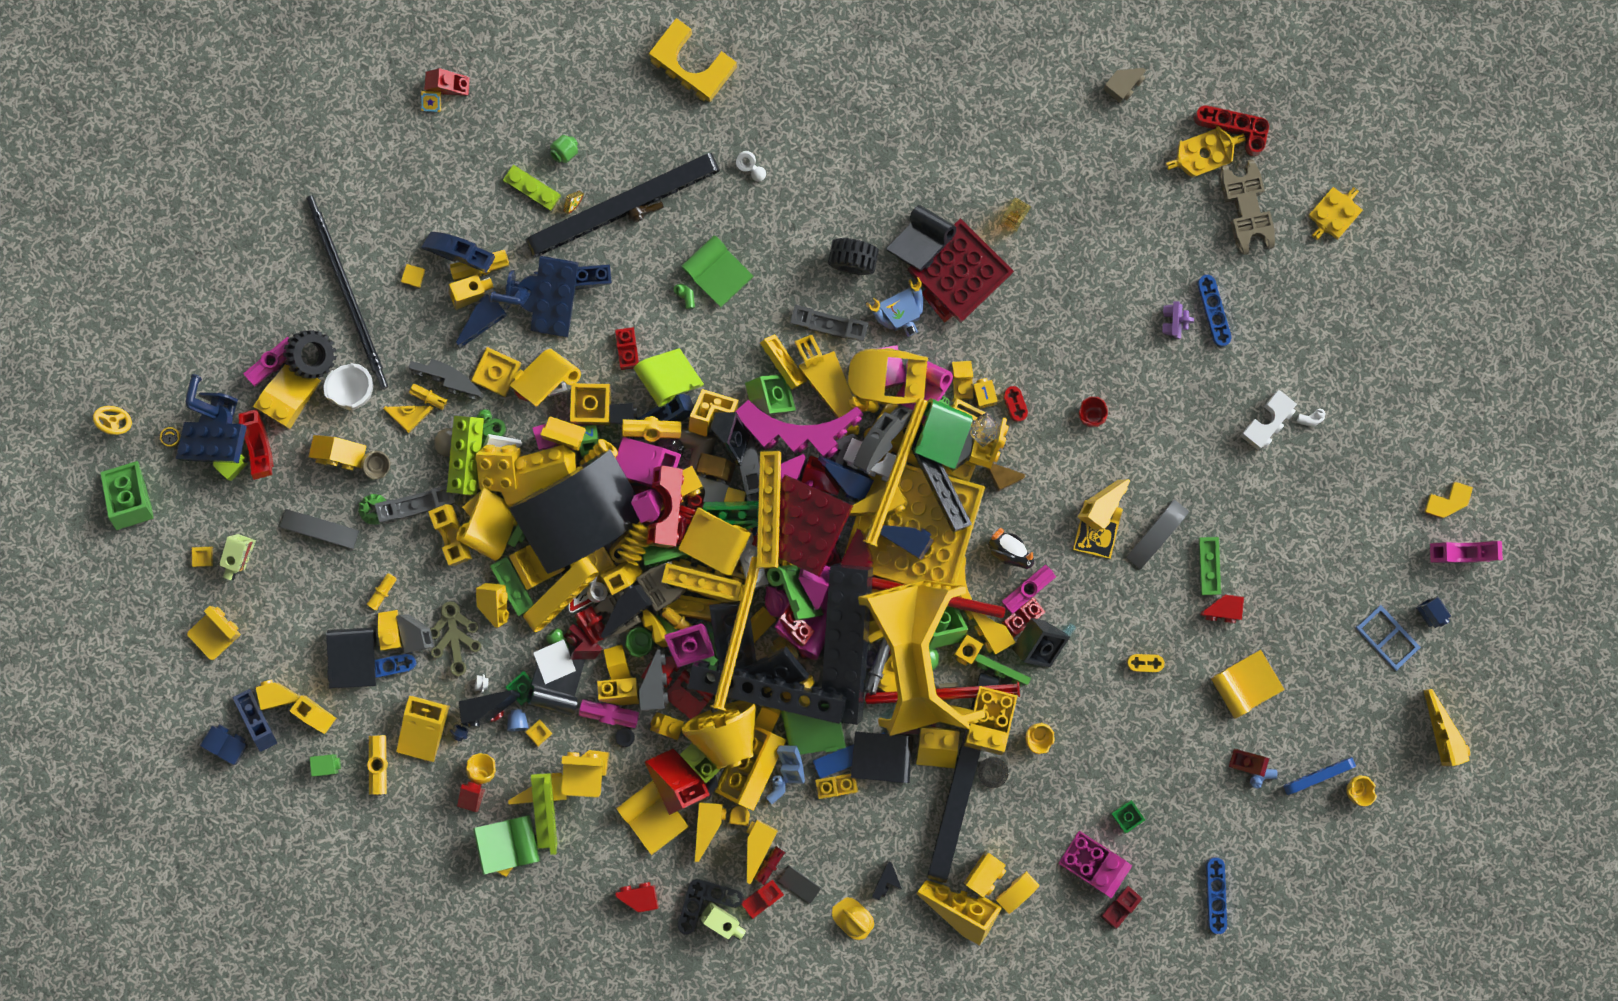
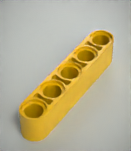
(561, 594)

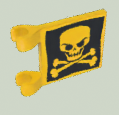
(1099, 541)

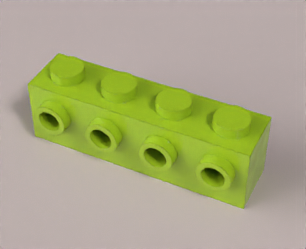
(465, 445)

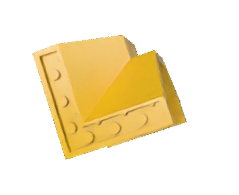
(908, 621)

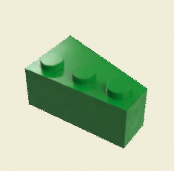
(735, 513)

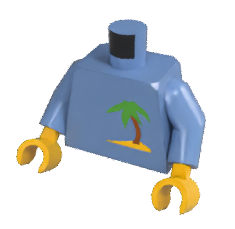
(901, 309)

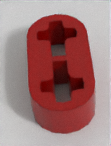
(1011, 406)

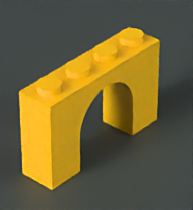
(704, 83)

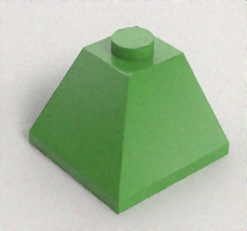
(770, 394)

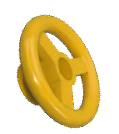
(111, 422)

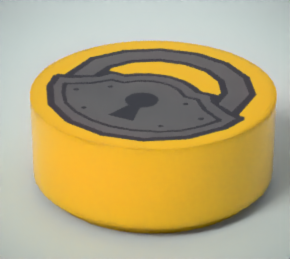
(170, 436)

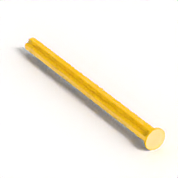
(896, 472)
(736, 636)

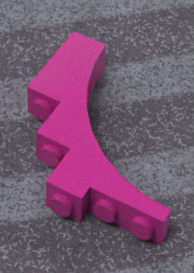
(822, 436)

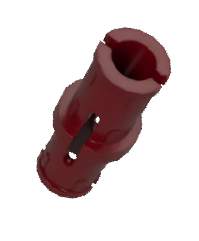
(769, 865)

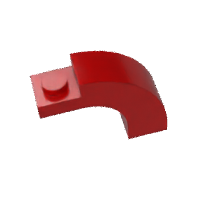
(258, 444)

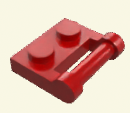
(684, 700)

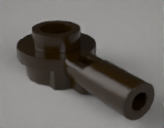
(637, 214)

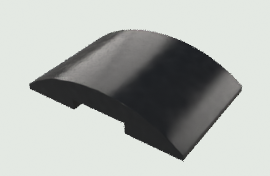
(577, 512)

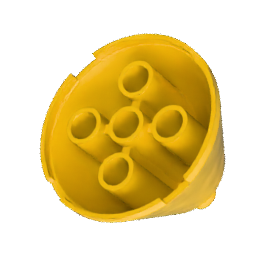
(724, 735)

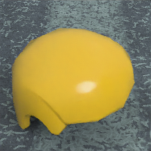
(1039, 738)
(480, 768)
(1361, 791)

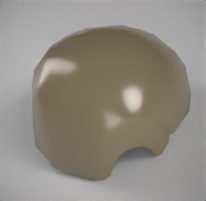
(443, 442)
(375, 464)

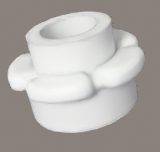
(481, 683)

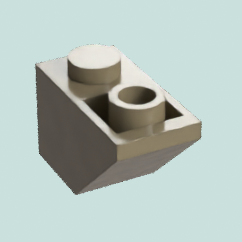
(1123, 82)

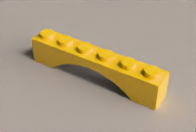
(995, 634)

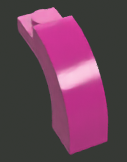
(1466, 552)

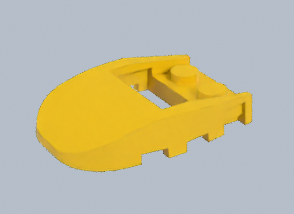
(869, 371)

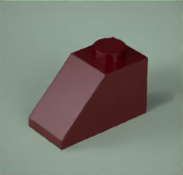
(858, 552)

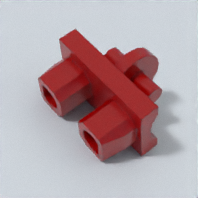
(591, 624)

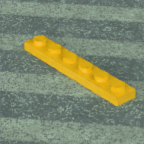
(769, 509)

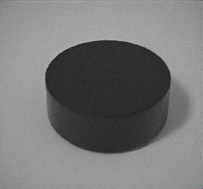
(625, 737)

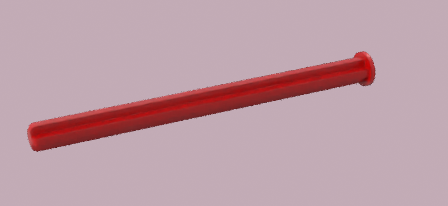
(956, 602)
(945, 693)

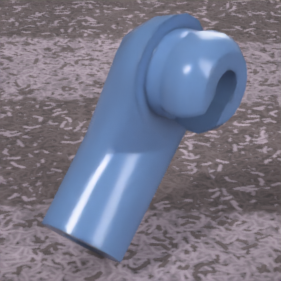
(1256, 781)
(778, 789)

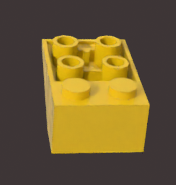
(422, 728)
(993, 730)

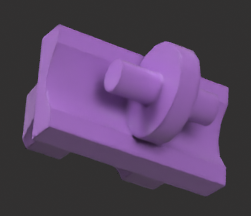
(1174, 329)

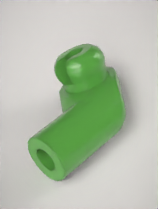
(686, 293)
(486, 414)

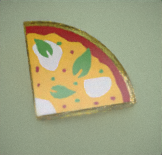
(572, 201)

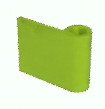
(667, 376)

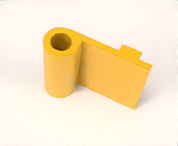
(544, 376)
(488, 526)
(714, 541)
(1247, 684)
(650, 818)

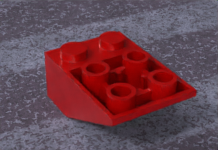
(676, 781)

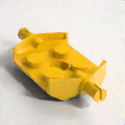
(1215, 141)

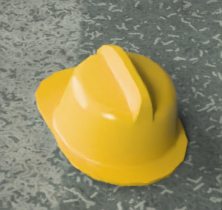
(853, 918)

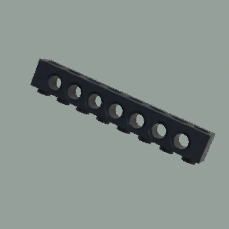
(837, 702)

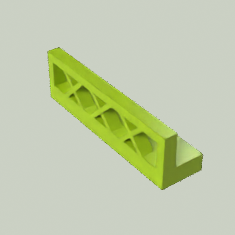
(544, 812)

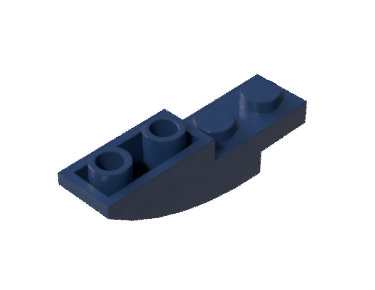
(458, 250)
(592, 276)

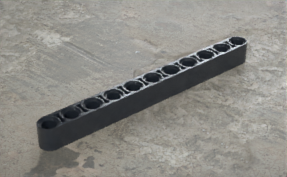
(620, 205)
(956, 802)

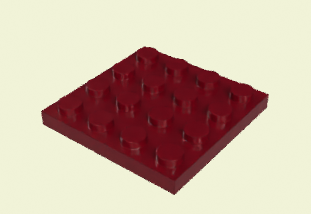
(963, 273)
(808, 525)

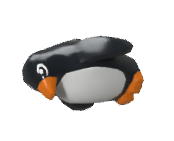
(1010, 550)

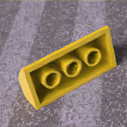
(540, 471)
(747, 781)

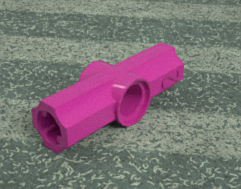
(261, 370)
(1037, 581)
(609, 713)

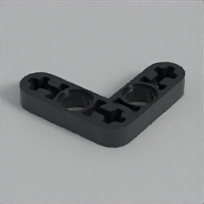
(705, 894)

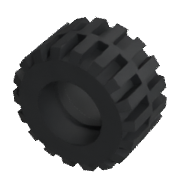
(853, 256)
(325, 351)

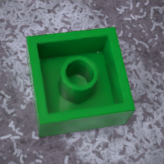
(521, 685)
(1127, 816)

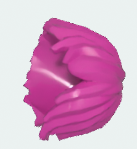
(775, 601)

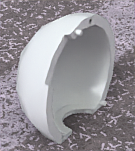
(349, 386)

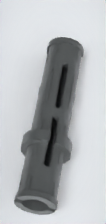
(875, 673)

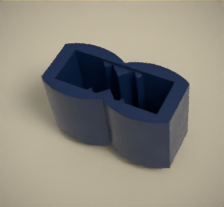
(1434, 612)
(224, 744)

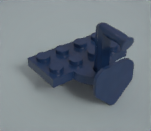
(544, 294)
(214, 435)

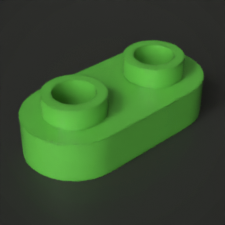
(488, 429)

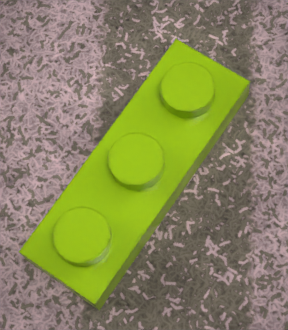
(532, 188)

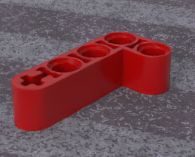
(1231, 126)

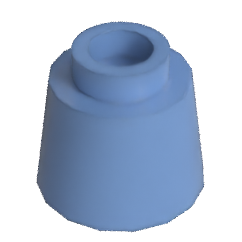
(517, 721)

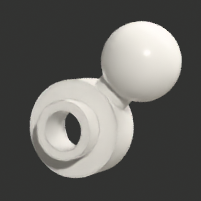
(757, 173)
(600, 590)

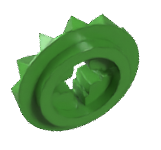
(364, 508)

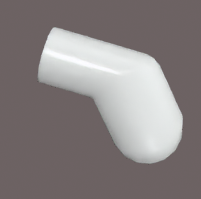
(1312, 420)

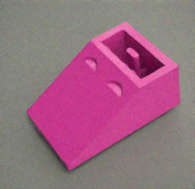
(640, 458)
(1095, 864)

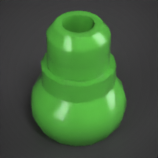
(555, 636)

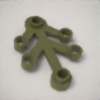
(454, 635)

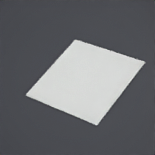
(554, 661)

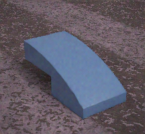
(791, 764)

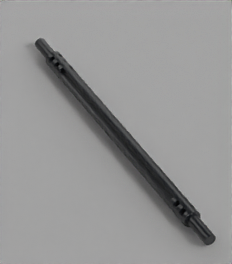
(346, 290)

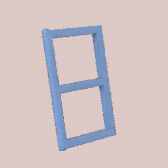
(1398, 628)

